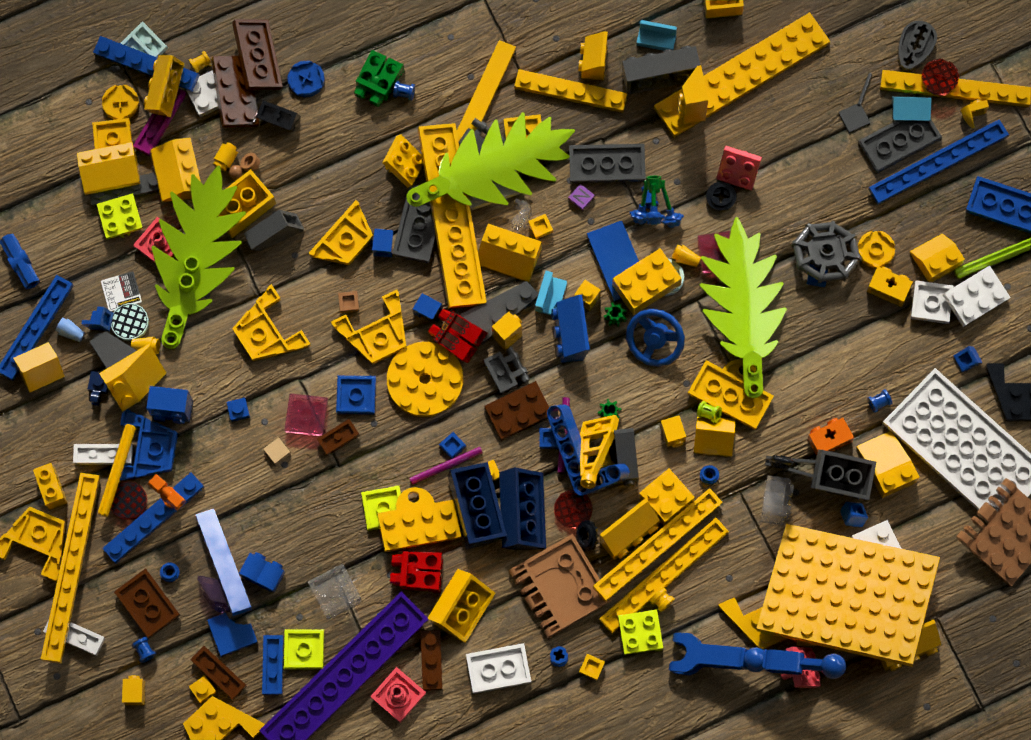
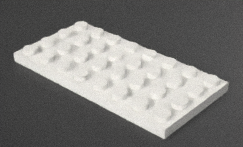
(960, 441)

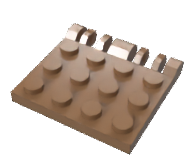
(1006, 537)
(562, 583)

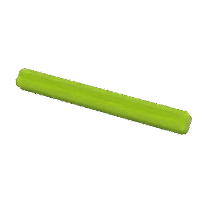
(993, 258)

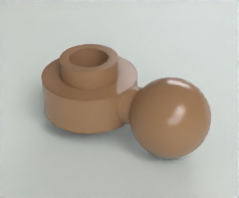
(248, 162)

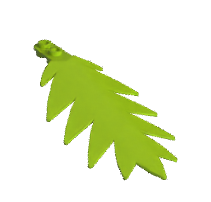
(496, 162)
(195, 251)
(745, 323)

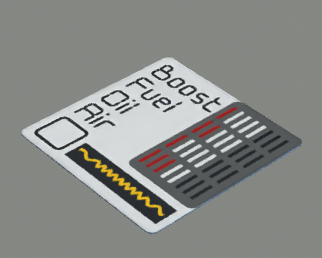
(121, 290)

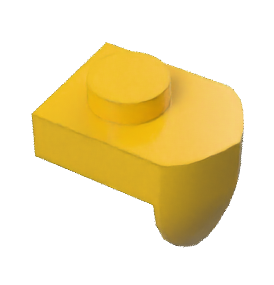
(974, 109)

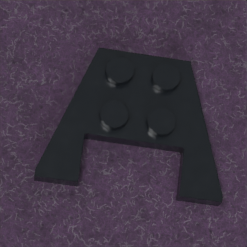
(1012, 397)

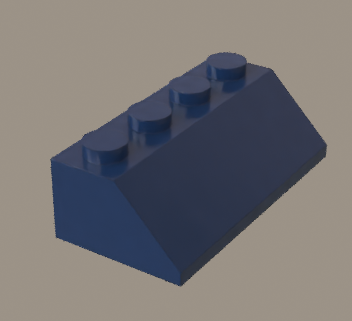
(476, 505)
(522, 509)

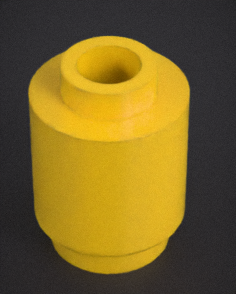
(225, 156)

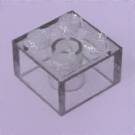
(775, 500)
(335, 591)

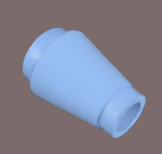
(69, 330)

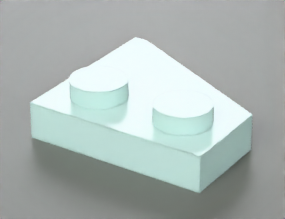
(145, 40)

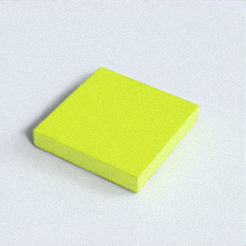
(377, 502)
(303, 649)

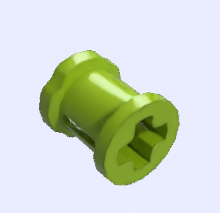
(709, 412)

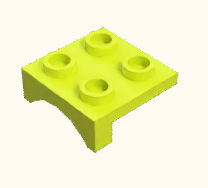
(119, 216)
(640, 632)

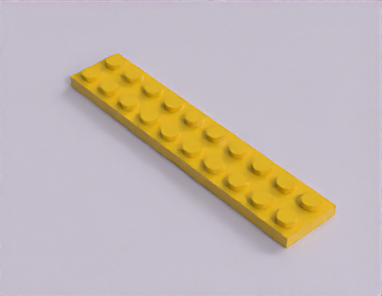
(750, 69)
(452, 223)

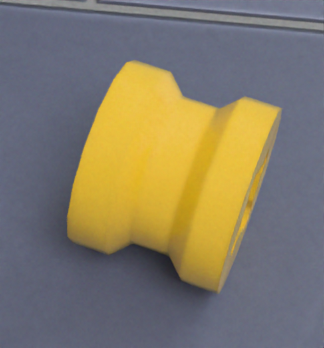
(662, 599)

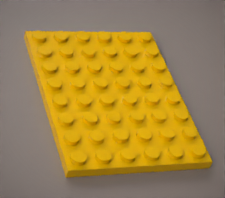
(848, 595)

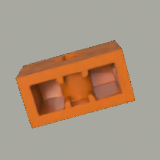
(841, 436)

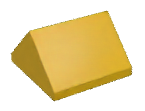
(39, 367)
(714, 437)

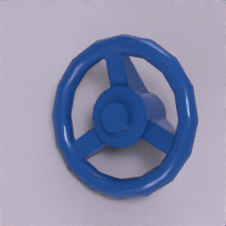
(655, 336)

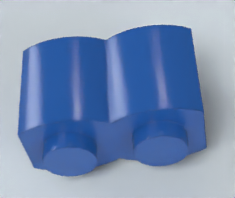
(262, 572)

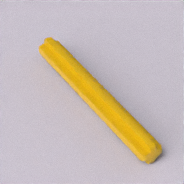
(116, 470)

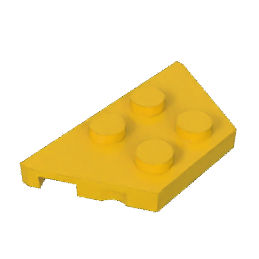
(344, 238)

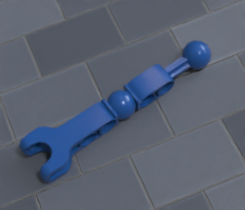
(754, 659)

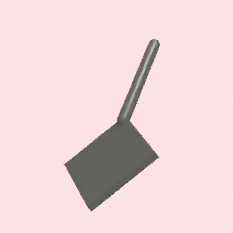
(855, 116)

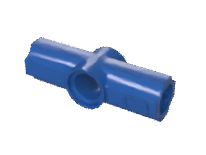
(19, 261)

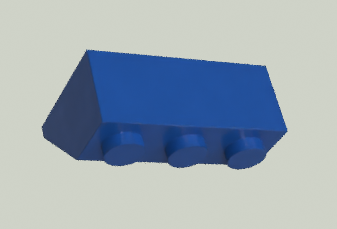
(570, 329)

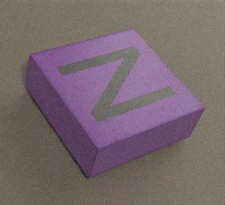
(581, 197)

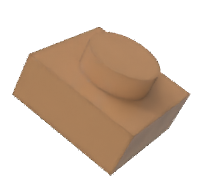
(348, 302)

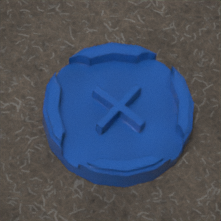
(306, 79)

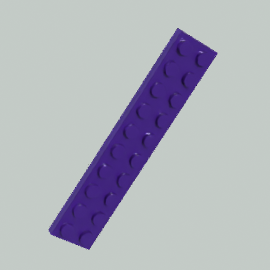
(346, 671)

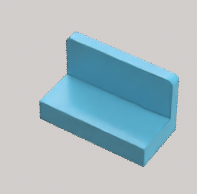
(656, 35)
(911, 108)
(551, 291)

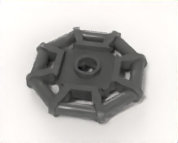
(826, 261)

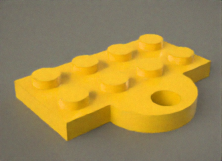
(726, 389)
(418, 522)

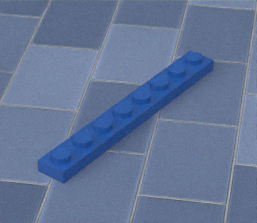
(938, 162)

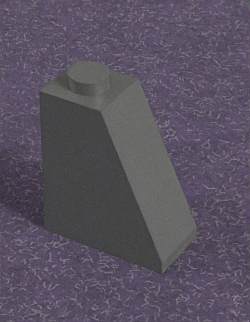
(273, 230)
(110, 348)
(626, 453)

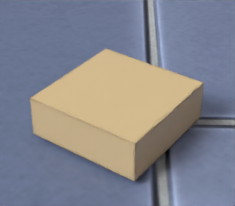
(277, 451)

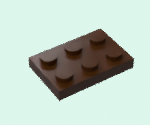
(517, 410)
(147, 603)

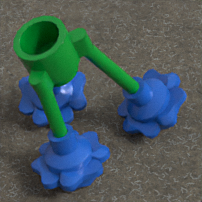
(641, 216)

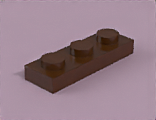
(431, 660)
(218, 672)

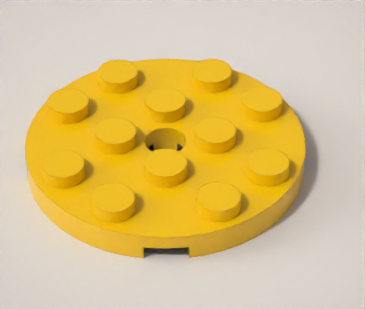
(421, 398)

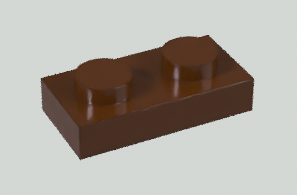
(338, 437)

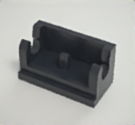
(277, 115)

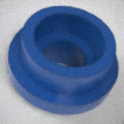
(709, 469)
(169, 566)

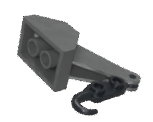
(833, 473)

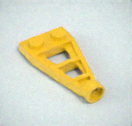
(592, 430)

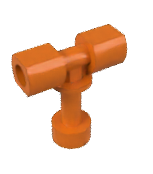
(167, 494)

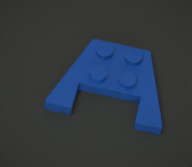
(154, 447)

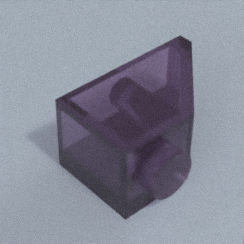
(213, 593)

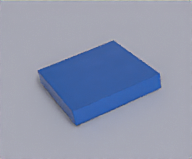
(356, 395)

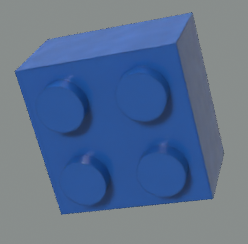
(169, 404)

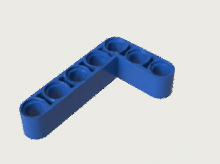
(571, 459)

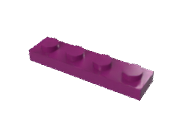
(156, 127)

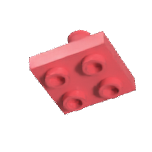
(738, 168)
(152, 237)
(809, 678)
(398, 695)

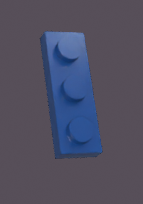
(272, 665)

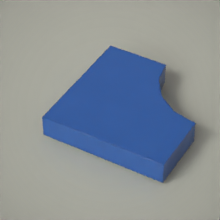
(230, 635)

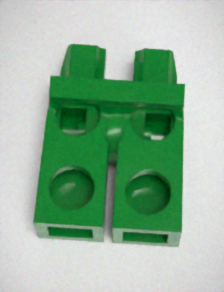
(378, 78)

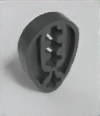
(908, 40)

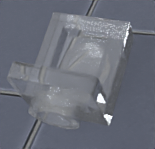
(522, 217)

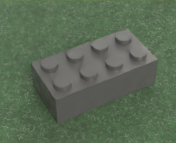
(659, 70)

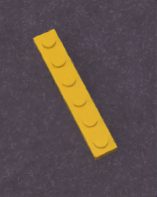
(570, 90)

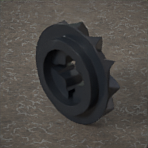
(715, 190)
(587, 530)

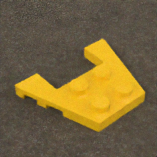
(259, 333)
(379, 338)
(40, 533)
(748, 624)
(217, 720)

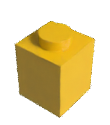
(589, 294)
(673, 431)
(133, 691)

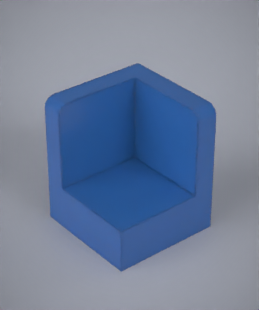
(382, 243)
(427, 307)
(99, 320)

